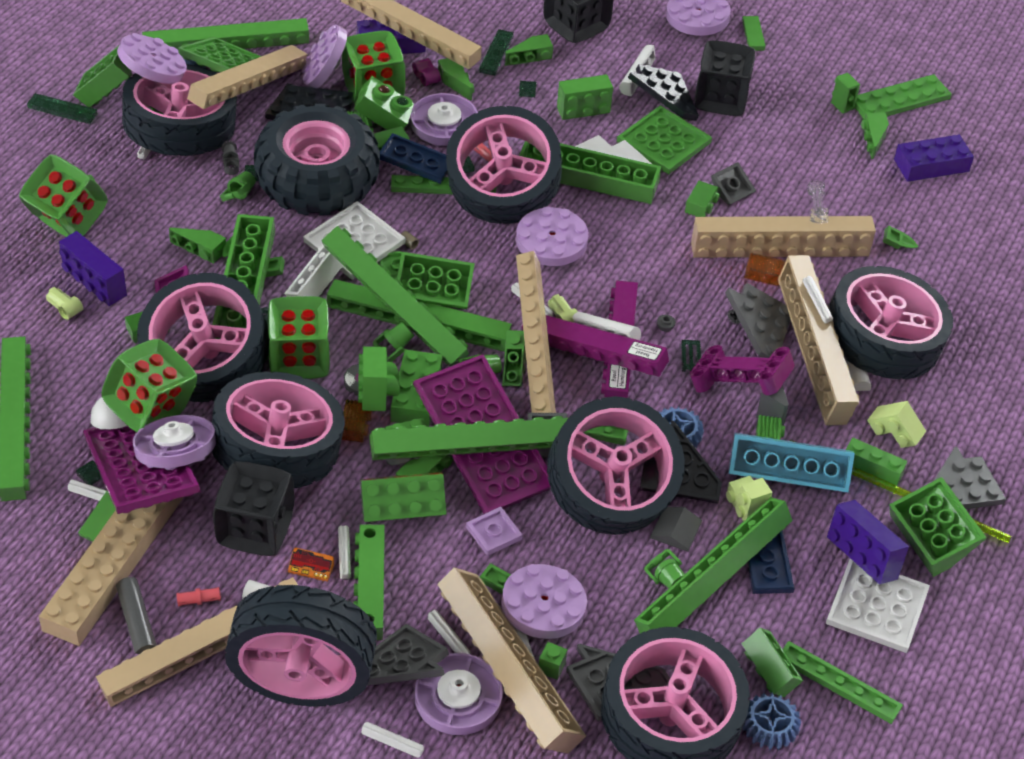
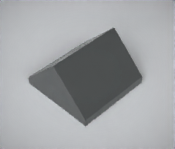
(774, 405)

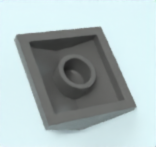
(732, 184)
(676, 528)

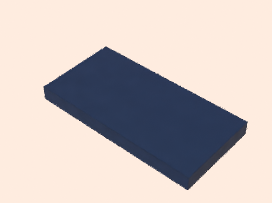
(414, 158)
(771, 568)

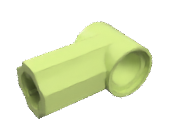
(65, 304)
(561, 308)

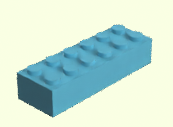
(791, 462)

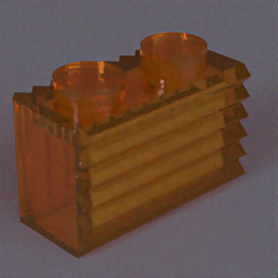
(764, 269)
(355, 421)

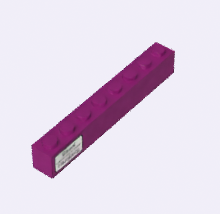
(623, 311)
(606, 346)

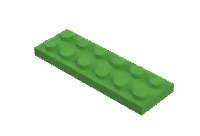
(903, 96)

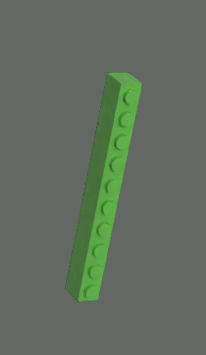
(241, 35)
(394, 296)
(466, 326)
(14, 418)
(464, 438)
(716, 567)

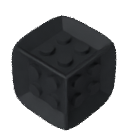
(578, 18)
(724, 78)
(254, 508)

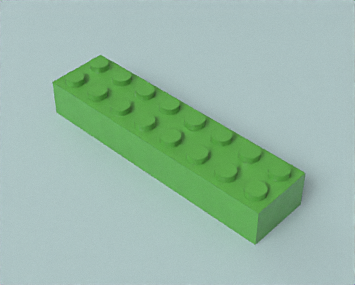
(604, 172)
(247, 262)

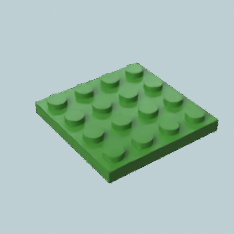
(216, 54)
(665, 139)

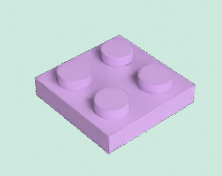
(494, 531)

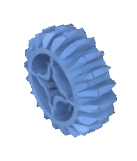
(687, 422)
(781, 714)

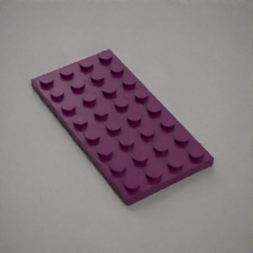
(473, 394)
(130, 481)

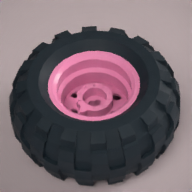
(316, 159)

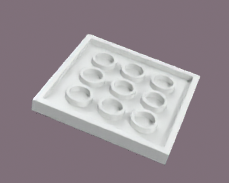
(364, 227)
(877, 611)

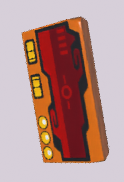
(311, 564)

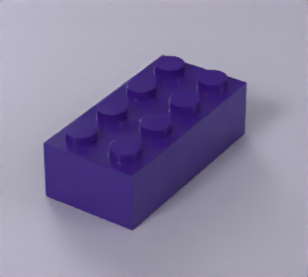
(406, 44)
(933, 158)
(92, 268)
(867, 542)

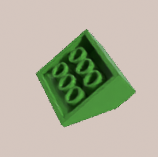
(436, 279)
(936, 526)

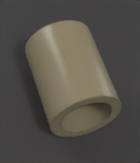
(411, 241)

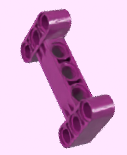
(766, 371)

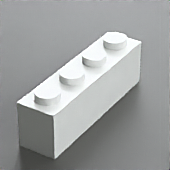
(315, 275)

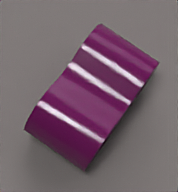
(426, 72)

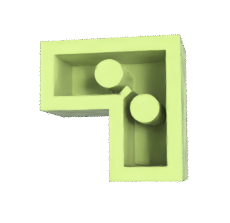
(900, 421)
(747, 495)

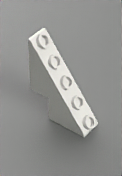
(621, 149)

